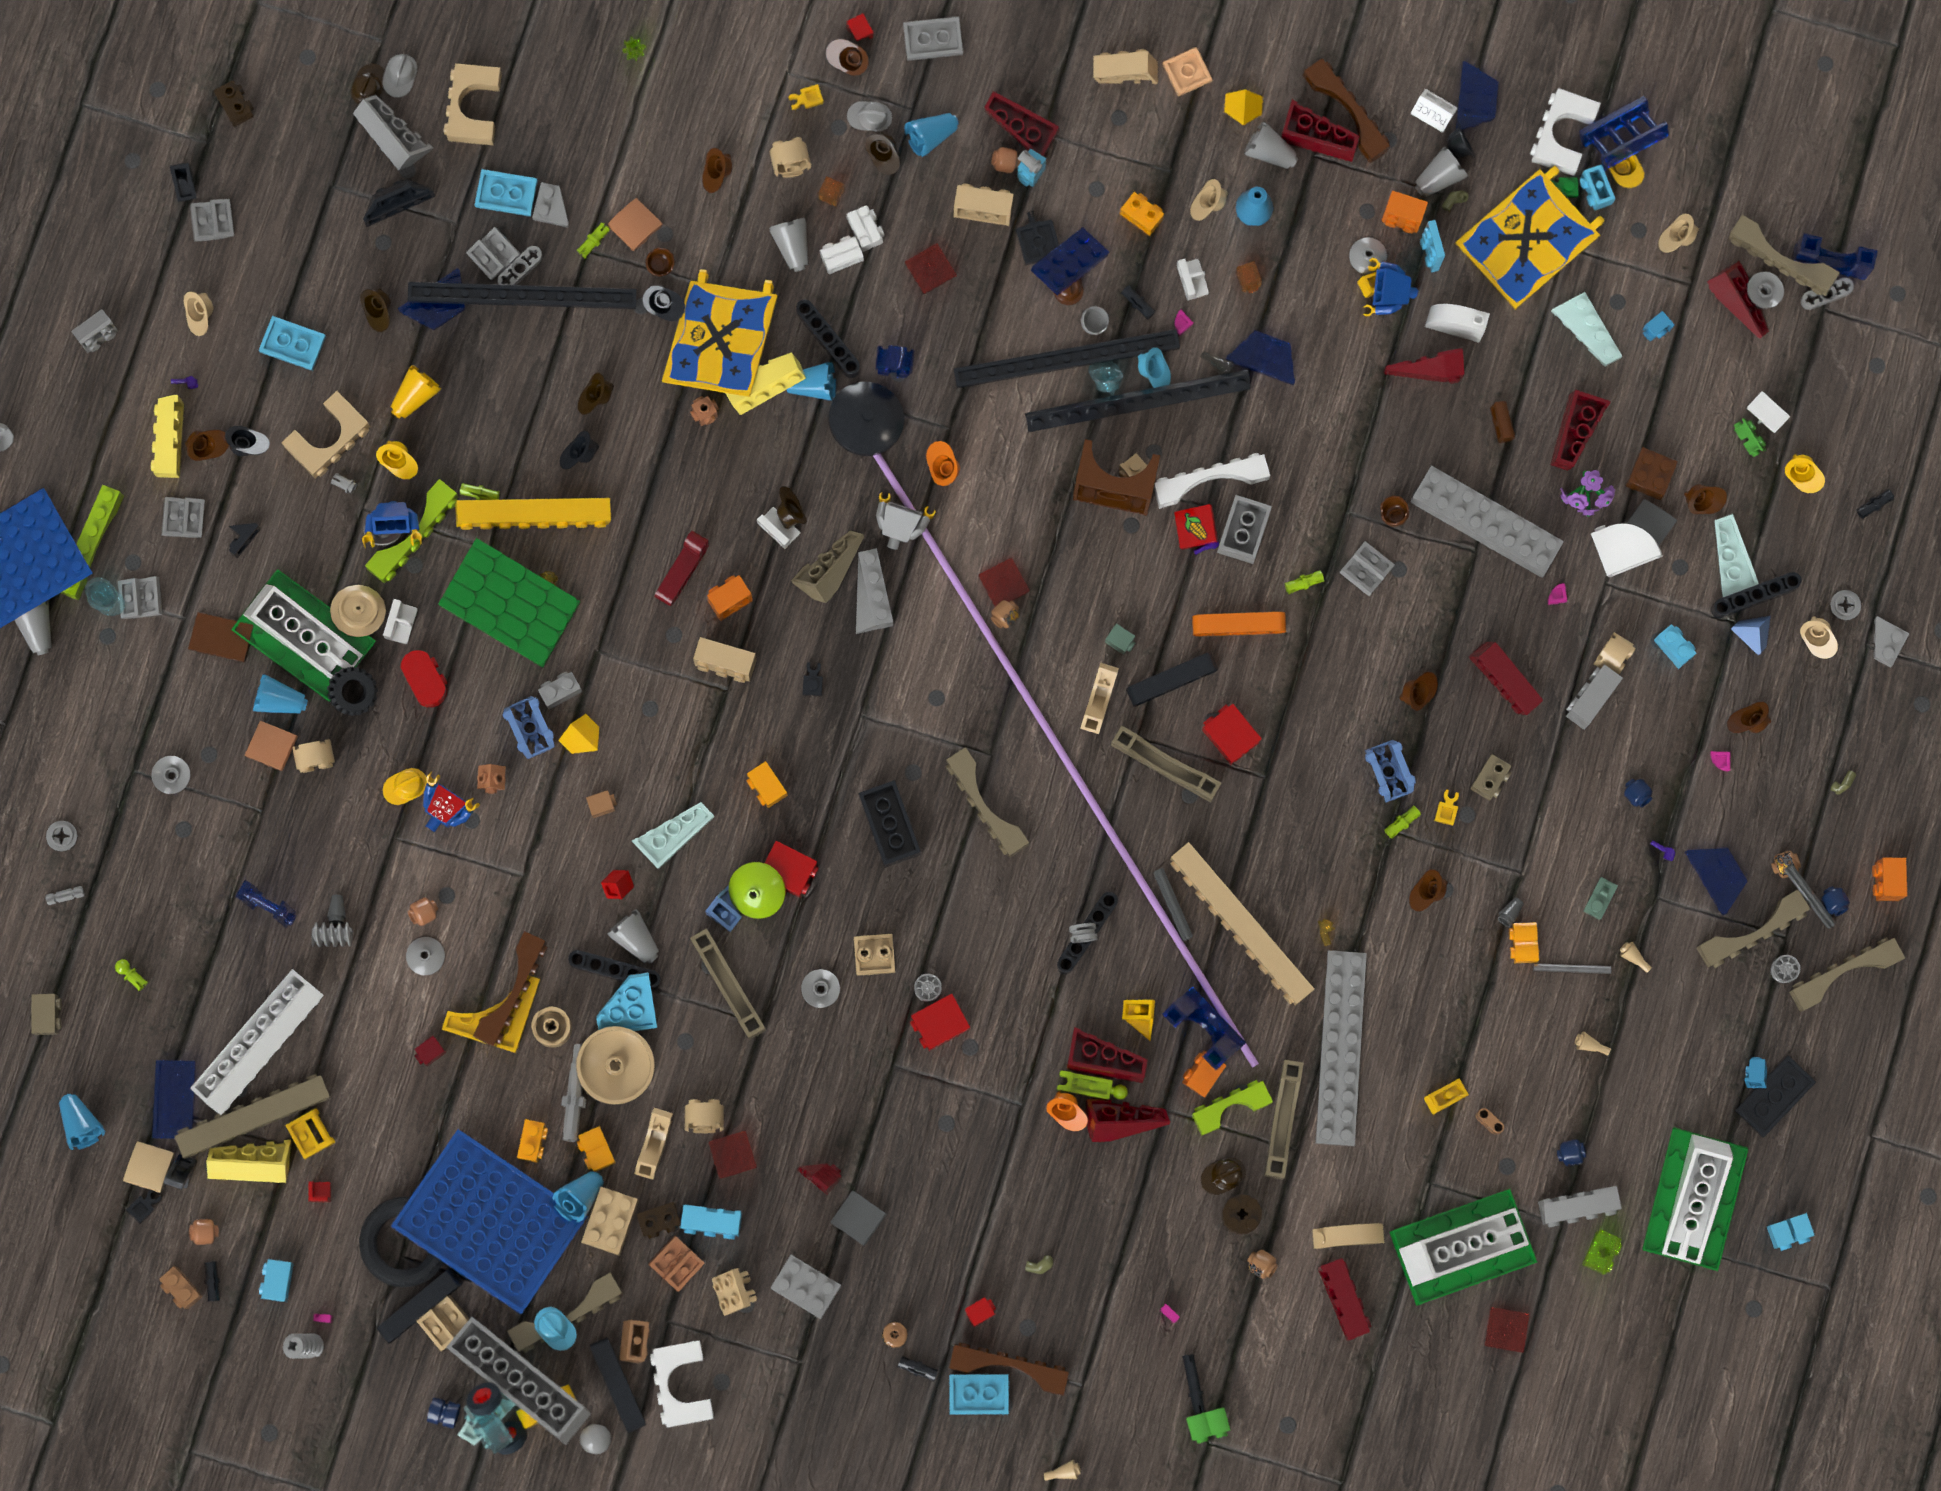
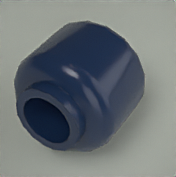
(1638, 792)
(1835, 901)
(1572, 1152)

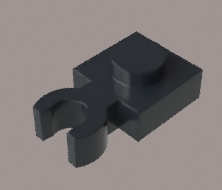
(812, 684)
(142, 1208)

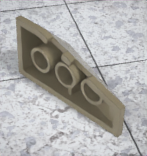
(826, 574)

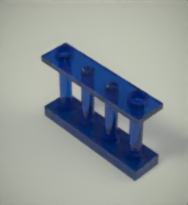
(1617, 120)
(252, 898)

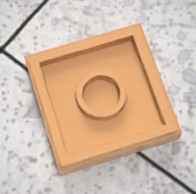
(1187, 71)

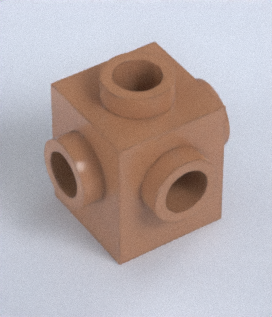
(704, 417)
(491, 778)

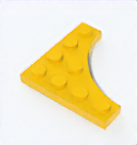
(466, 1023)

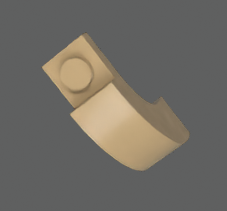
(1099, 698)
(654, 1143)
(1348, 1235)

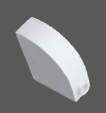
(1457, 321)
(1624, 547)

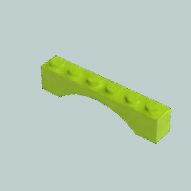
(101, 515)
(387, 561)

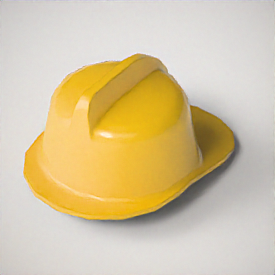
(1628, 172)
(397, 459)
(1805, 474)
(404, 786)

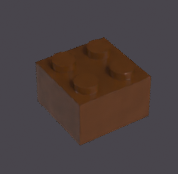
(1651, 473)

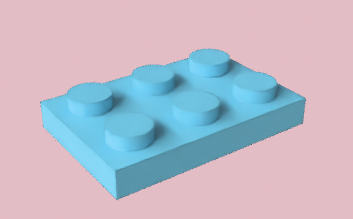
(506, 192)
(1433, 246)
(292, 343)
(979, 1394)

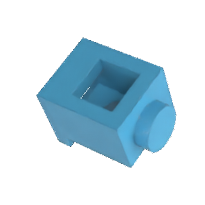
(1658, 326)
(1756, 1073)

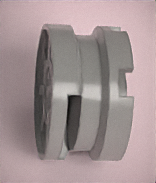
(1081, 935)
(1785, 969)
(927, 987)

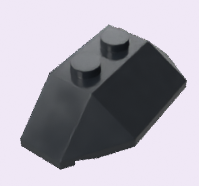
(396, 199)

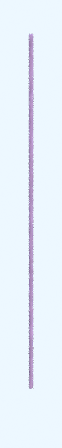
(1067, 762)

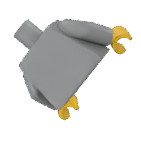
(900, 522)

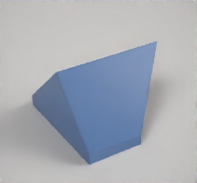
(1753, 632)
(723, 910)

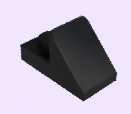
(183, 181)
(247, 533)
(180, 1172)

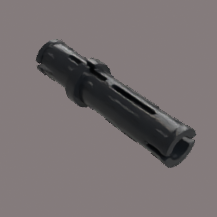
(1193, 1384)

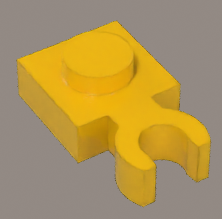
(809, 97)
(1447, 811)

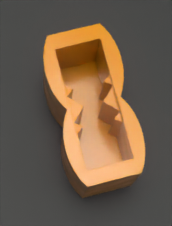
(1524, 942)
(596, 1149)

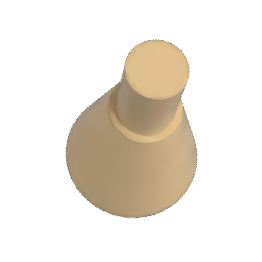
(1632, 954)
(1586, 1042)
(1067, 1471)

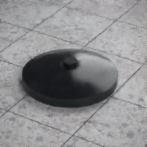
(866, 418)

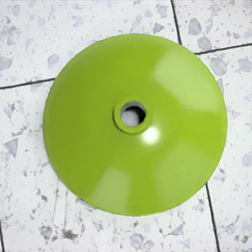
(763, 881)

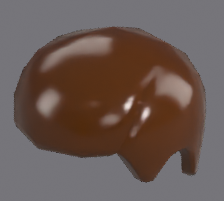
(660, 262)
(1394, 511)

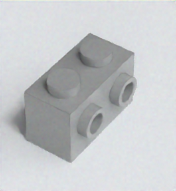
(559, 690)

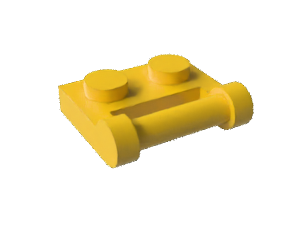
(304, 1137)

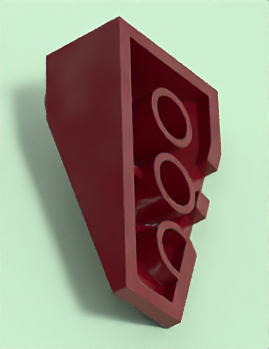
(1731, 290)
(1442, 368)
(1115, 1121)
(822, 1176)

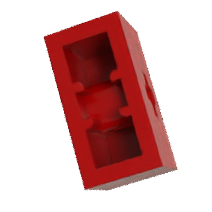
(980, 1311)

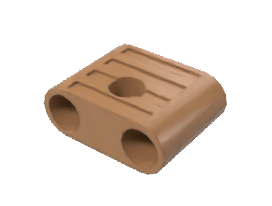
(1489, 1121)

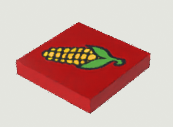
(1196, 526)

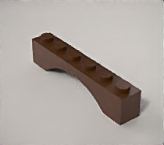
(1323, 80)
(492, 1026)
(1049, 1379)

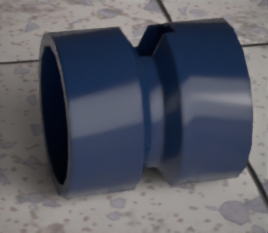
(443, 1412)

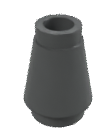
(336, 910)
(1510, 913)

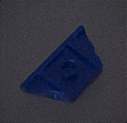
(1476, 97)
(434, 314)
(1266, 356)
(1719, 875)

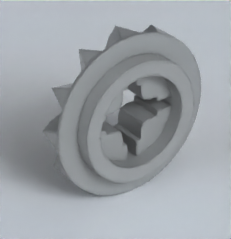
(1851, 599)
(55, 829)

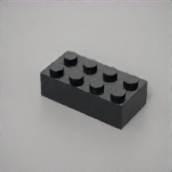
(889, 824)

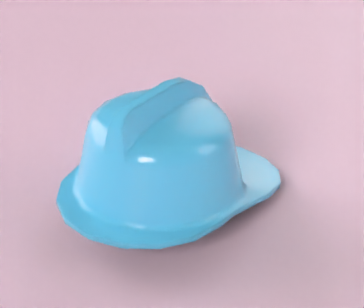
(1154, 367)
(555, 1328)

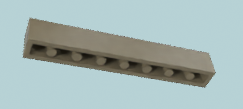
(252, 1117)

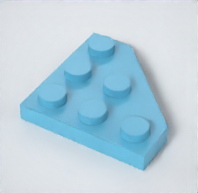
(630, 1006)

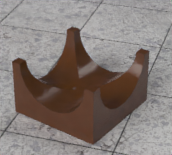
(1120, 493)

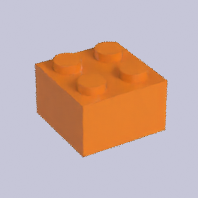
(1404, 212)
(729, 597)
(1890, 879)

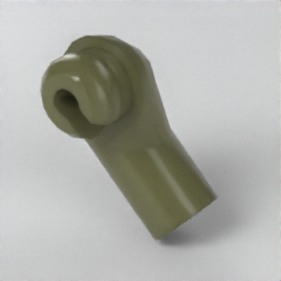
(1453, 198)
(1846, 783)
(1041, 1267)

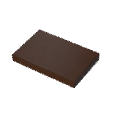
(214, 637)

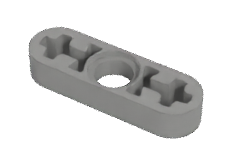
(526, 254)
(1841, 293)

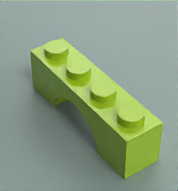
(1254, 1097)

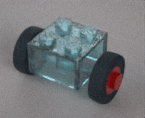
(480, 1412)

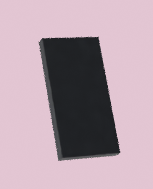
(1770, 1104)

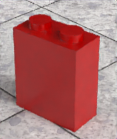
(1231, 733)
(793, 867)
(939, 1023)

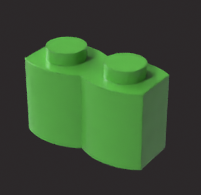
(1208, 1424)

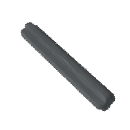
(1810, 897)
(1172, 904)

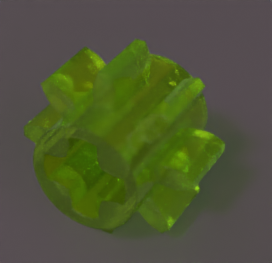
(632, 43)

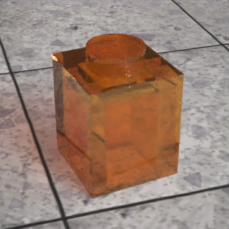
(831, 191)
(1248, 277)

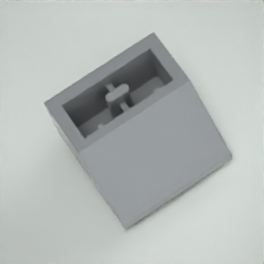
(95, 331)

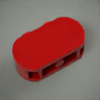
(423, 678)

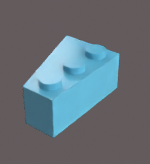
(711, 1221)

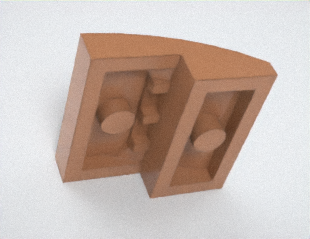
(634, 224)
(271, 746)
(676, 1263)

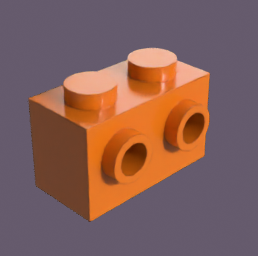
(1201, 1075)

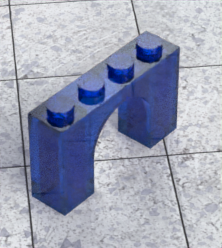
(1853, 265)
(1195, 1008)

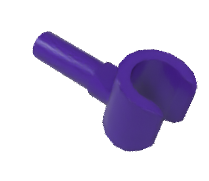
(190, 381)
(1207, 546)
(1669, 852)

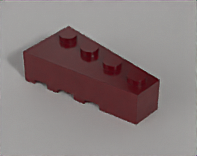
(1023, 125)
(1318, 134)
(1578, 424)
(1506, 677)
(1104, 1059)
(1344, 1299)

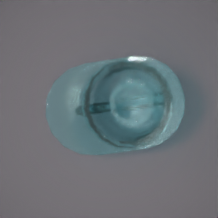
(1106, 376)
(104, 597)

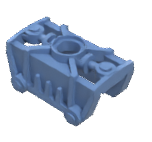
(518, 727)
(1399, 766)

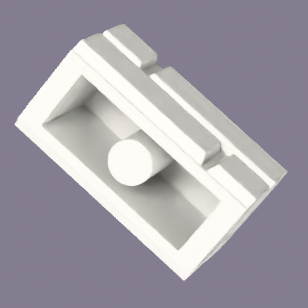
(864, 228)
(841, 254)

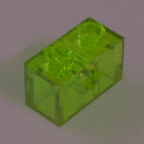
(1593, 1257)

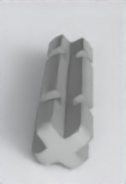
(64, 895)

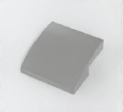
(211, 220)
(493, 253)
(183, 517)
(1367, 568)
(141, 597)

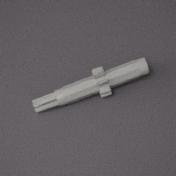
(573, 1102)

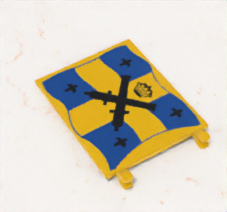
(1528, 238)
(720, 337)

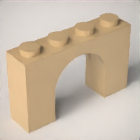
(466, 79)
(318, 459)

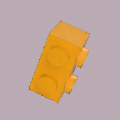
(1142, 213)
(766, 784)
(531, 1141)

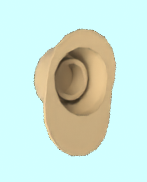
(1209, 199)
(1679, 233)
(198, 310)
(1819, 638)

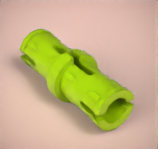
(593, 240)
(479, 492)
(1304, 582)
(1402, 822)

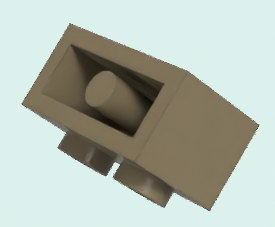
(1491, 777)
(45, 1014)

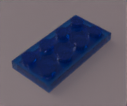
(1070, 261)
(173, 1097)

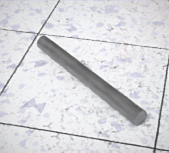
(1572, 968)

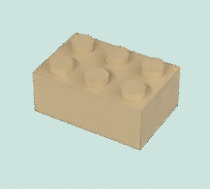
(983, 204)
(724, 660)
(610, 1221)

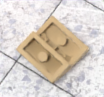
(148, 1166)
(443, 1322)

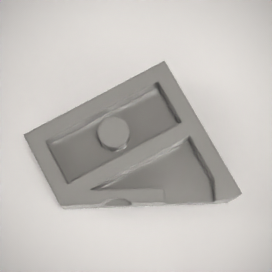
(550, 206)
(1888, 641)

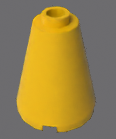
(413, 392)

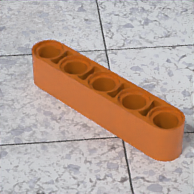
(1239, 624)

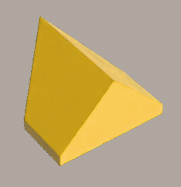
(1243, 106)
(581, 736)
(1139, 1015)

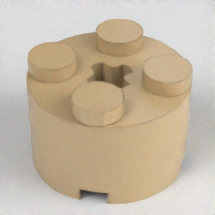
(790, 157)
(1614, 653)
(313, 755)
(549, 1016)
(704, 1116)

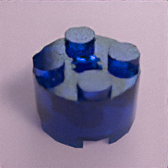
(895, 361)

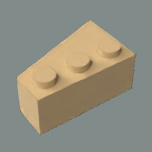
(1125, 66)

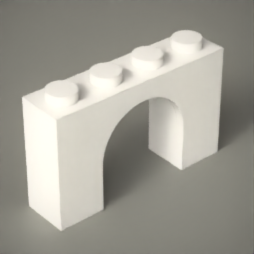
(1548, 151)
(666, 1361)

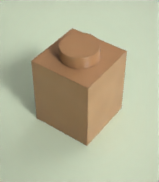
(601, 803)

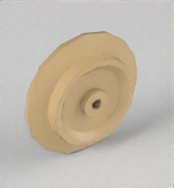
(361, 621)

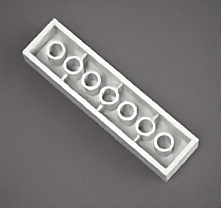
(256, 1042)

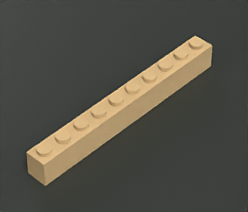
(1241, 923)

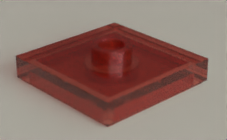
(930, 268)
(1003, 582)
(732, 1154)
(1506, 1330)

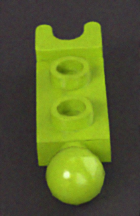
(1091, 1086)

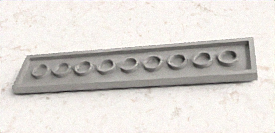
(1340, 1048)

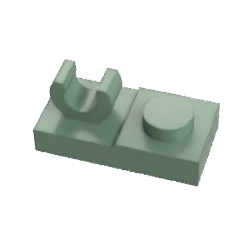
(1600, 898)

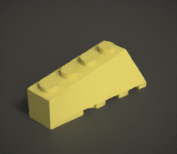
(770, 381)
(168, 437)
(250, 1163)

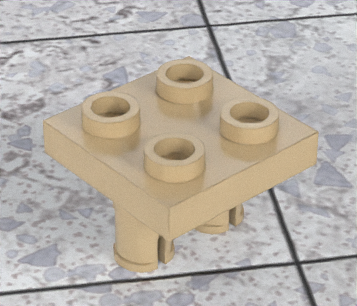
(874, 954)
(732, 1292)

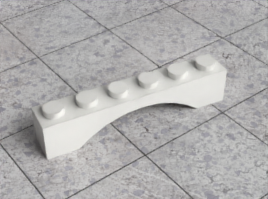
(1249, 470)

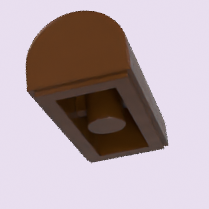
(1502, 422)

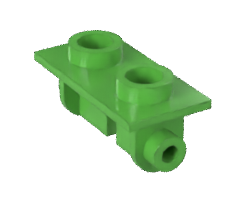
(1755, 442)

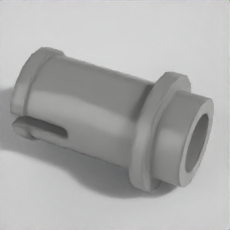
(1033, 164)
(345, 484)

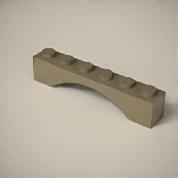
(1816, 276)
(1147, 754)
(1008, 835)
(1787, 909)
(727, 984)
(1812, 992)
(1283, 1119)
(601, 1292)

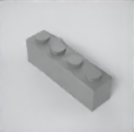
(390, 133)
(872, 598)
(1579, 1205)

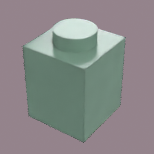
(1120, 639)

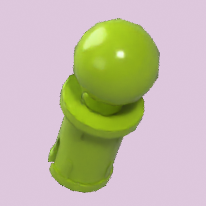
(123, 967)

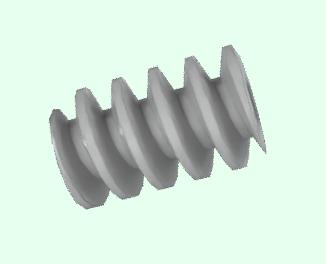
(332, 934)
(303, 1346)

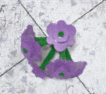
(1589, 483)

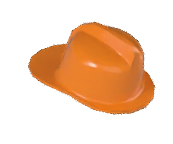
(942, 463)
(1066, 1112)

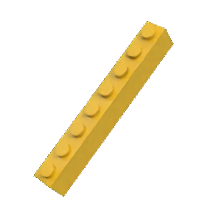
(533, 513)

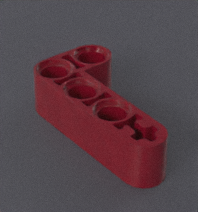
(682, 569)

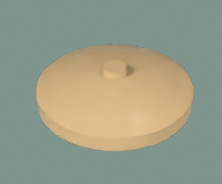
(615, 1065)

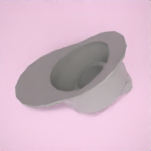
(399, 75)
(869, 116)

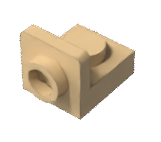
(1132, 466)

